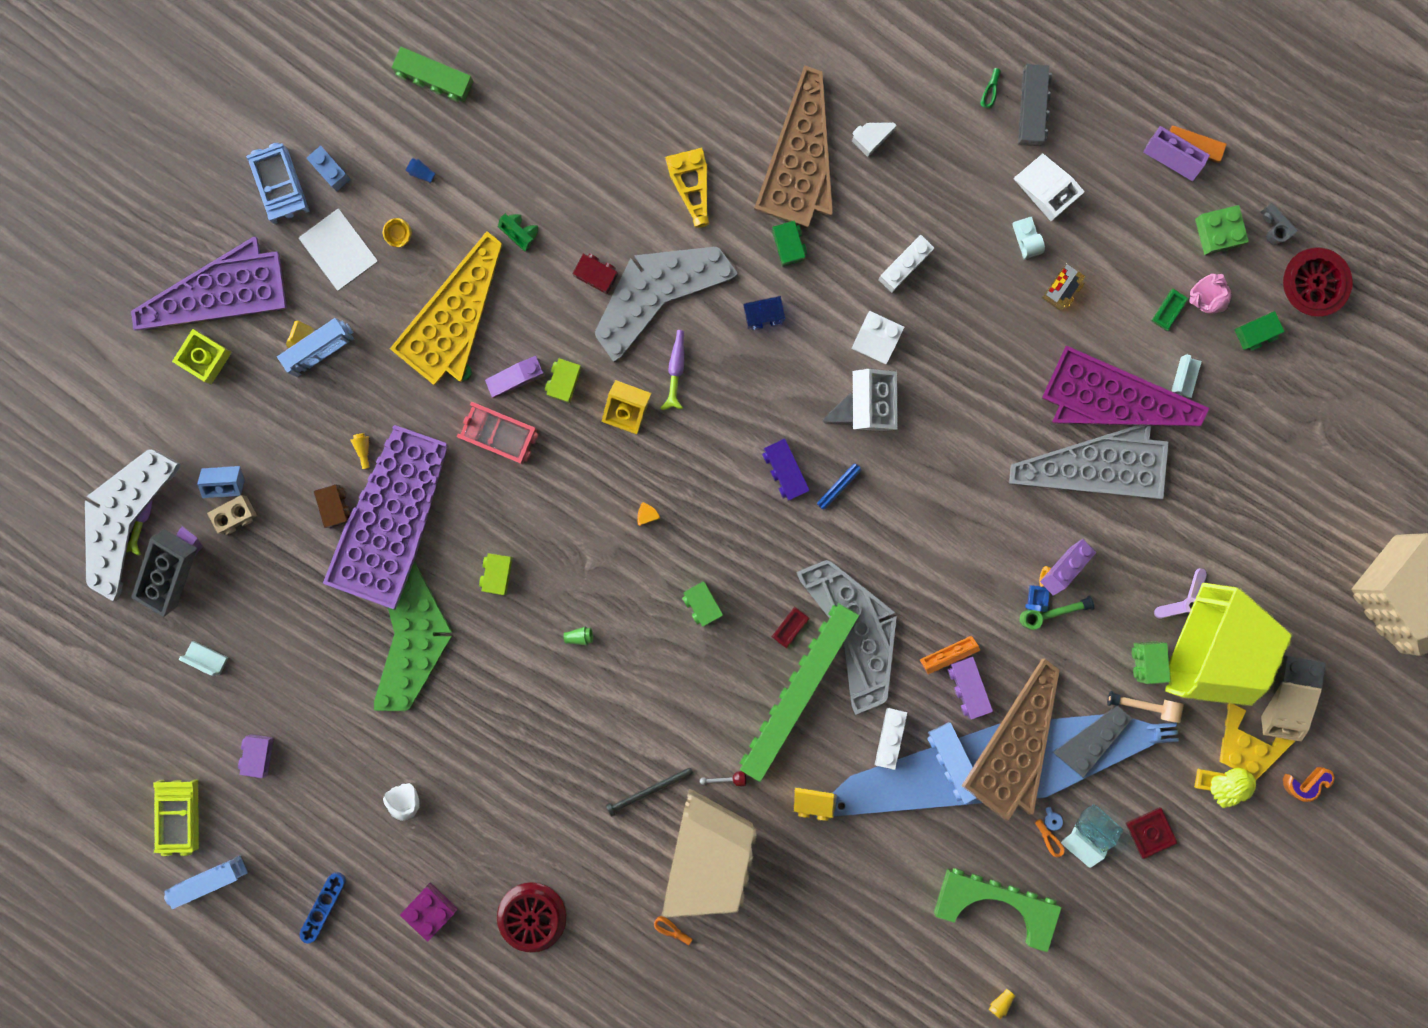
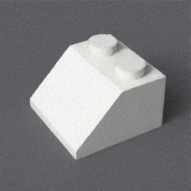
(877, 337)

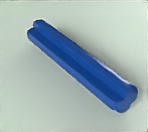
(839, 486)

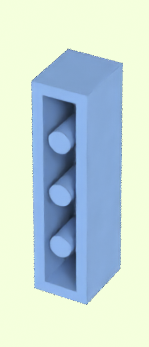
(953, 758)

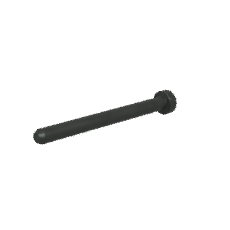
(648, 791)

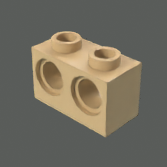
(230, 510)

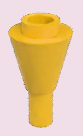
(361, 446)

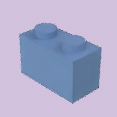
(328, 168)
(221, 482)

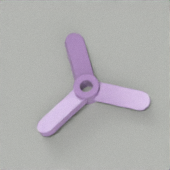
(1183, 607)

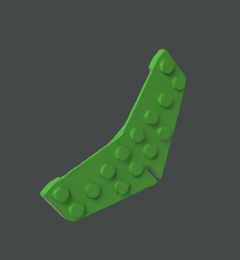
(413, 647)

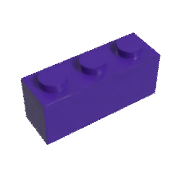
(785, 470)

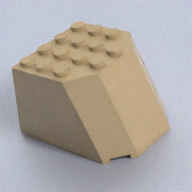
(1397, 593)
(709, 860)

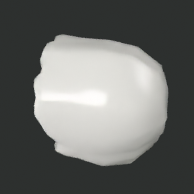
(402, 801)

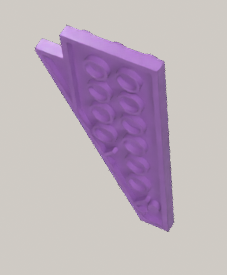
(227, 287)

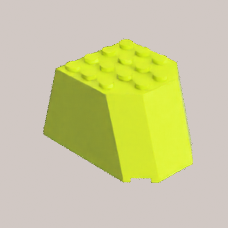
(1226, 649)

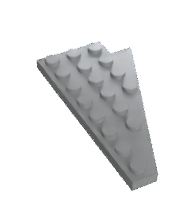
(1108, 464)

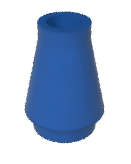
(419, 170)

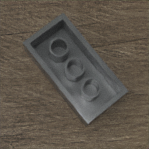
(164, 572)

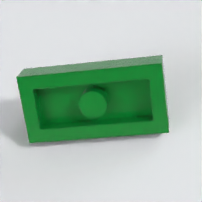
(521, 236)

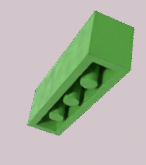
(432, 74)

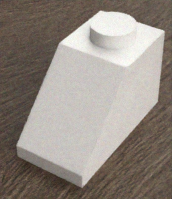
(872, 136)

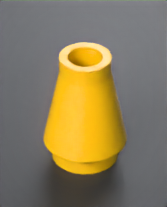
(1001, 1004)

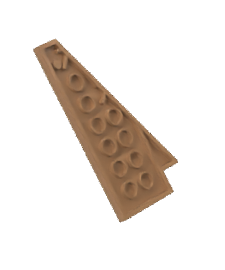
(799, 167)
(1013, 759)

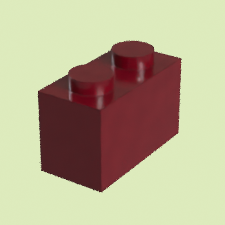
(595, 273)

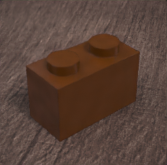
(332, 505)

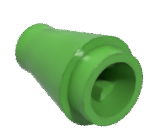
(580, 636)

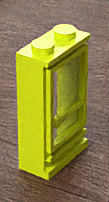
(176, 817)

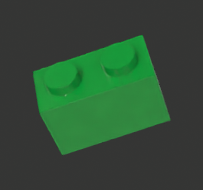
(789, 243)
(1259, 330)

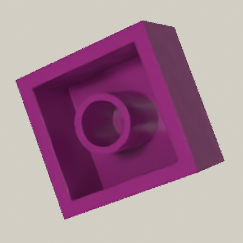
(428, 912)

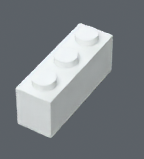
(906, 263)
(890, 738)

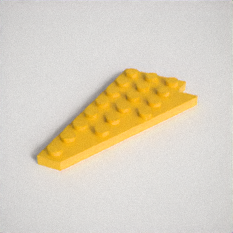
(446, 327)

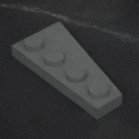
(1091, 743)

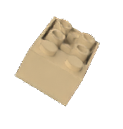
(1290, 711)

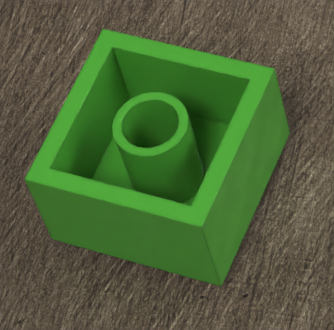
(1221, 230)
(702, 603)
(1151, 662)

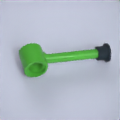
(1084, 604)

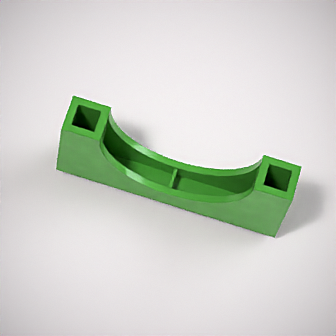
(961, 890)

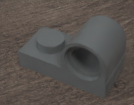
(1279, 222)

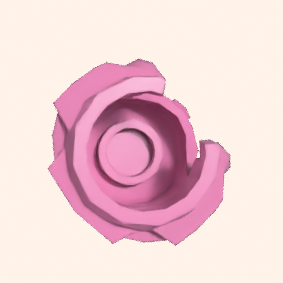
(1211, 294)

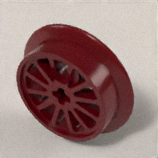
(1342, 280)
(557, 917)

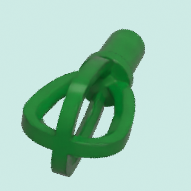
(992, 83)

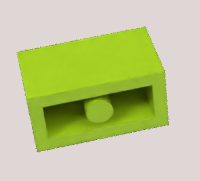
(563, 380)
(496, 574)

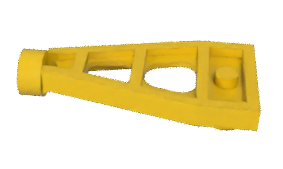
(684, 163)

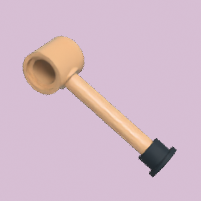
(1169, 710)

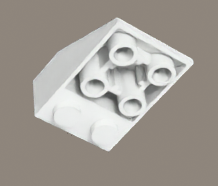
(1049, 186)

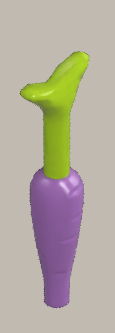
(675, 369)
(142, 517)

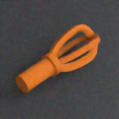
(1047, 833)
(677, 934)

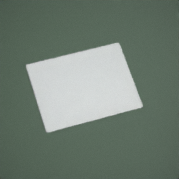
(337, 249)

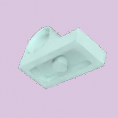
(1030, 242)

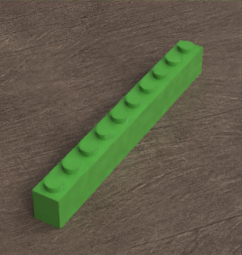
(799, 691)

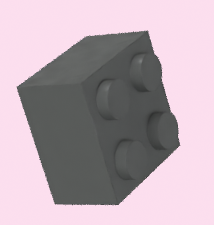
(1300, 672)

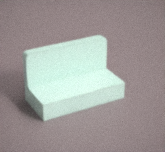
(1186, 376)
(204, 659)
(1083, 848)

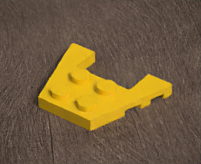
(1246, 751)

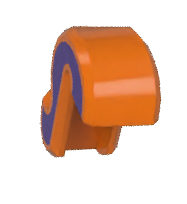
(1311, 787)

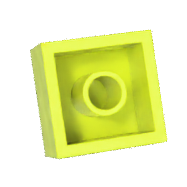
(201, 356)

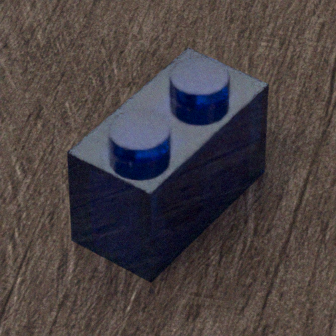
(763, 313)

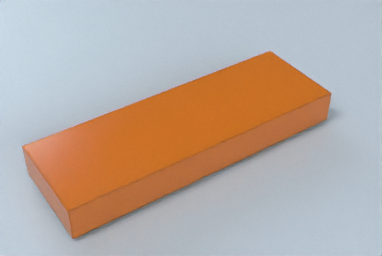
(1208, 145)
(950, 655)

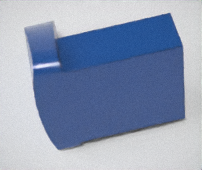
(1038, 598)

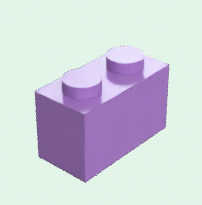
(255, 756)

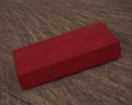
(790, 627)

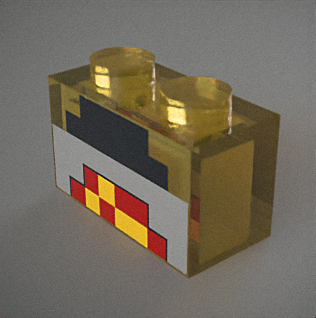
(1063, 287)

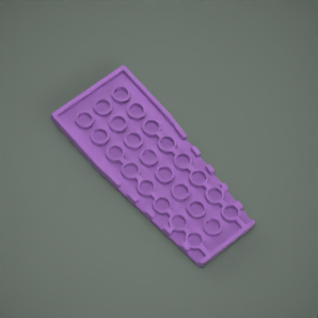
(388, 520)

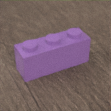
(1176, 153)
(1068, 567)
(969, 688)

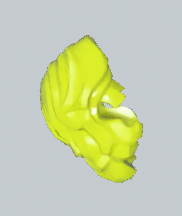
(1233, 788)

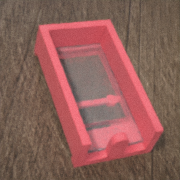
(498, 433)

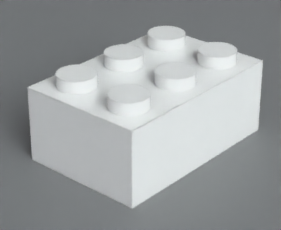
(874, 400)

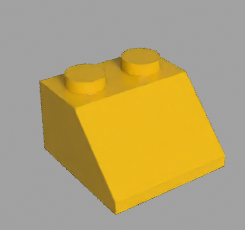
(625, 407)
(814, 803)

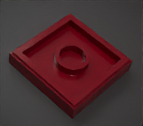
(1151, 833)

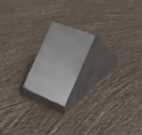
(842, 412)

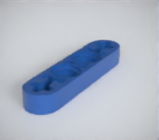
(324, 908)

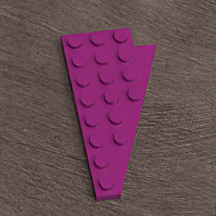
(1105, 395)

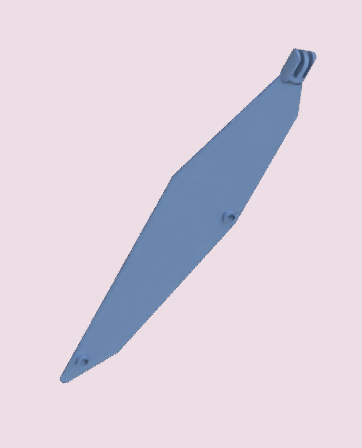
(921, 780)

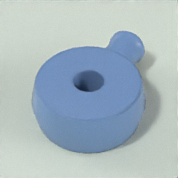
(1053, 816)

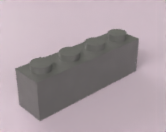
(1034, 105)

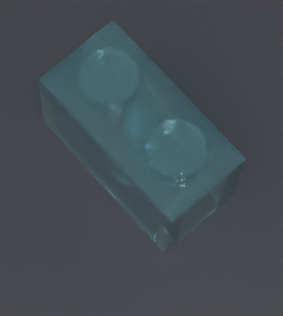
(1099, 828)

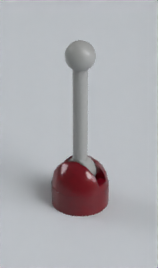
(738, 779)

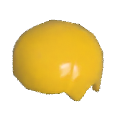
(397, 232)

